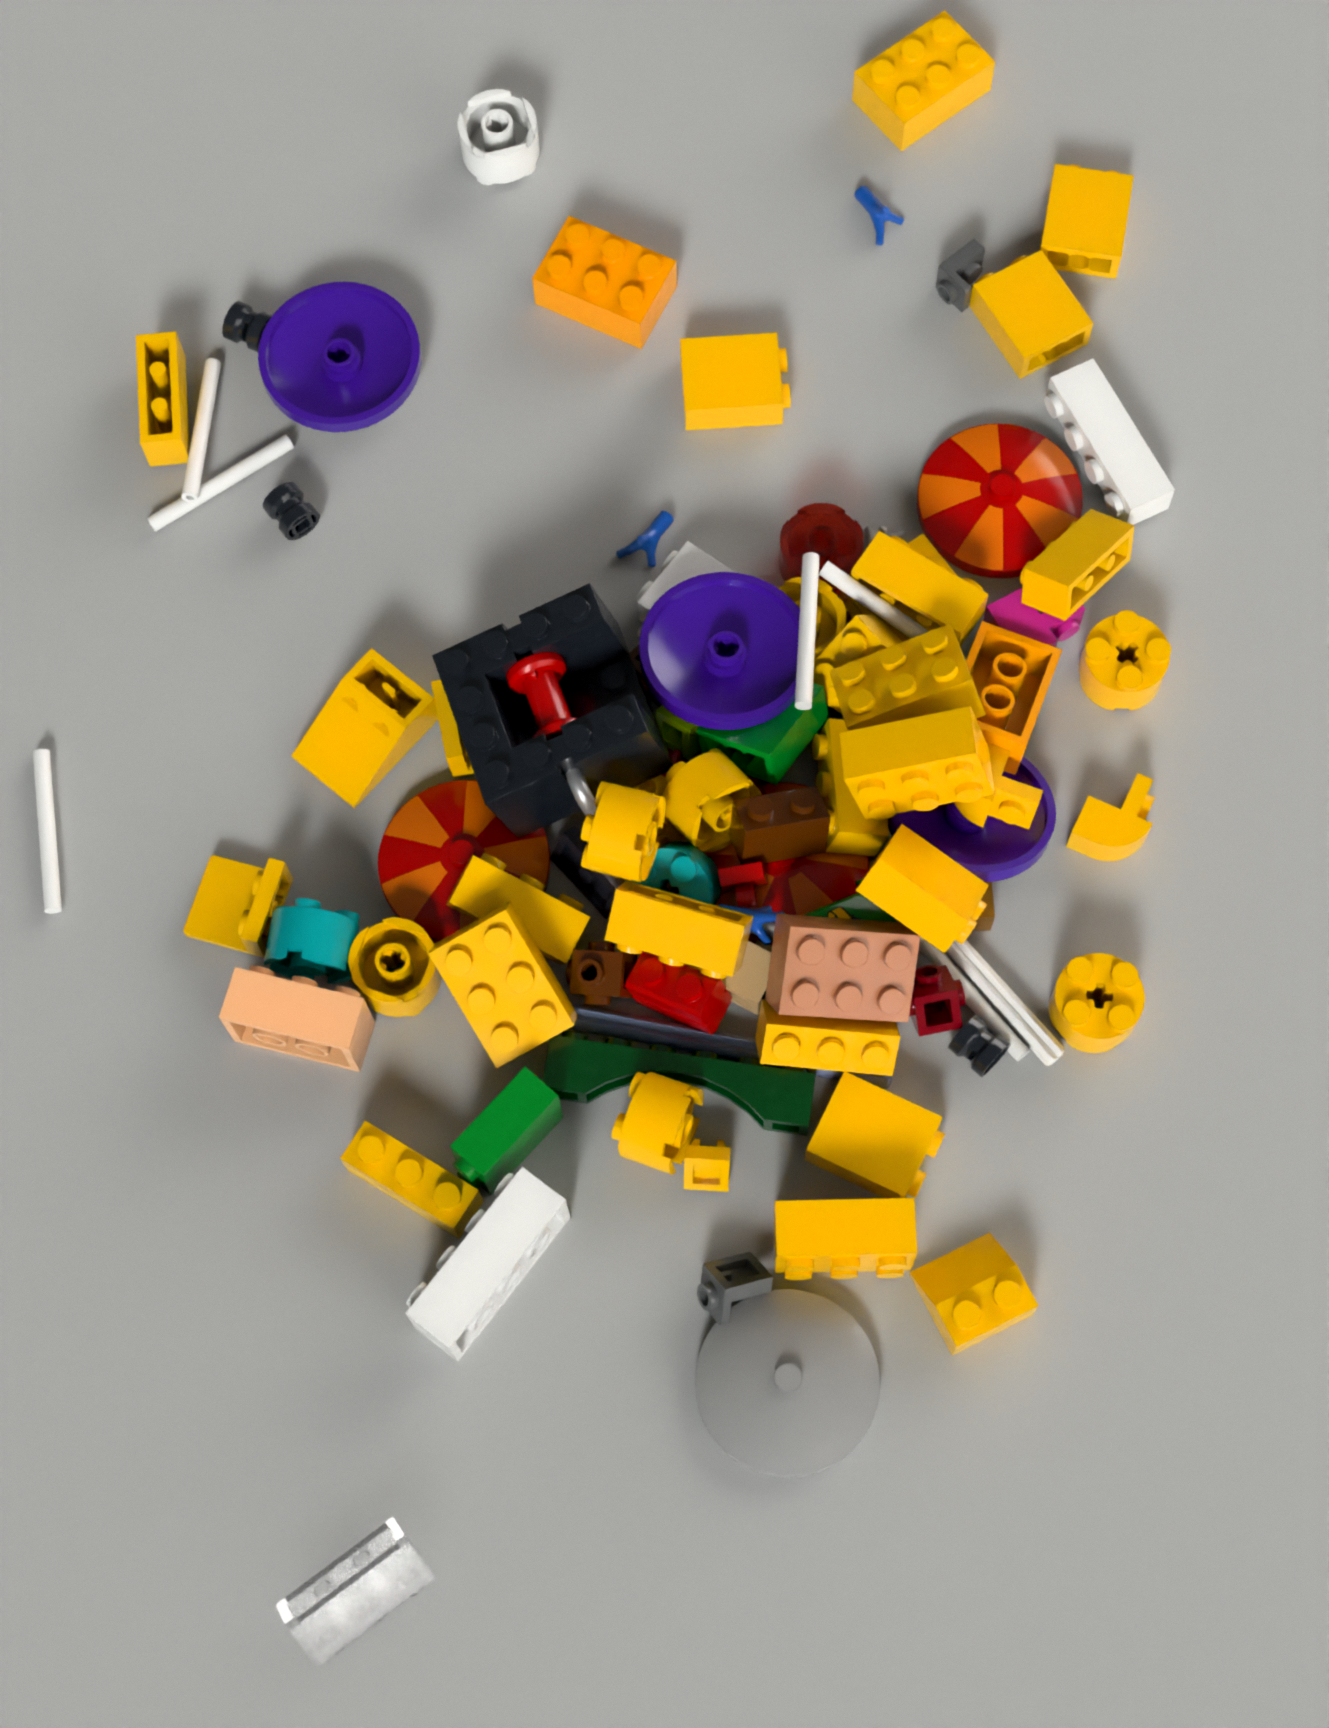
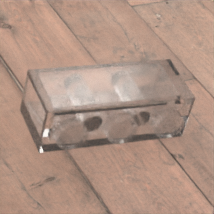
(355, 1592)

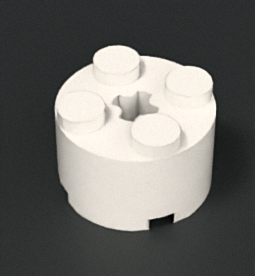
(498, 137)

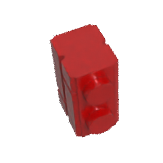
(679, 992)

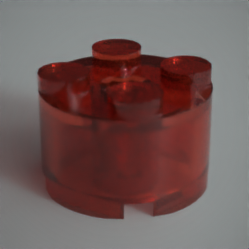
(820, 530)

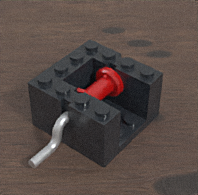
(552, 711)

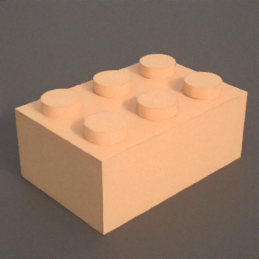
(297, 1017)

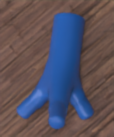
(877, 212)
(649, 538)
(761, 916)

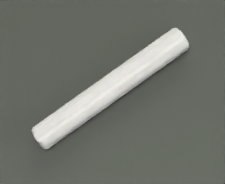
(1006, 1002)

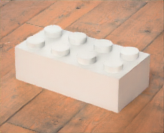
(488, 1262)

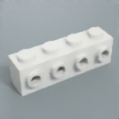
(1108, 443)

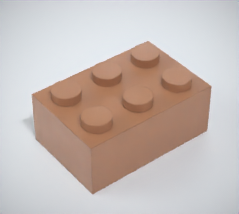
(842, 968)

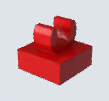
(744, 880)

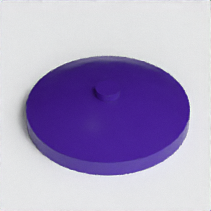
(339, 356)
(722, 650)
(997, 848)

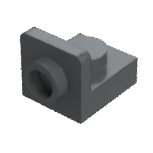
(958, 273)
(730, 1281)

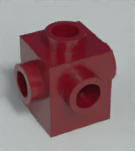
(936, 1000)

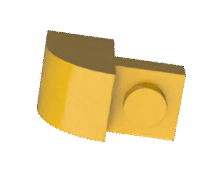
(1012, 800)
(1112, 832)

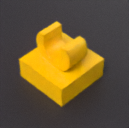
(707, 1167)

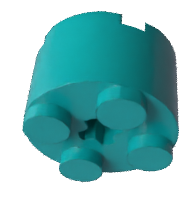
(686, 869)
(311, 941)

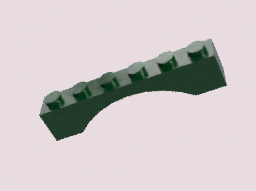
(771, 1096)

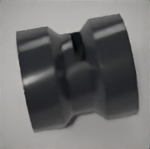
(244, 325)
(293, 514)
(979, 1045)

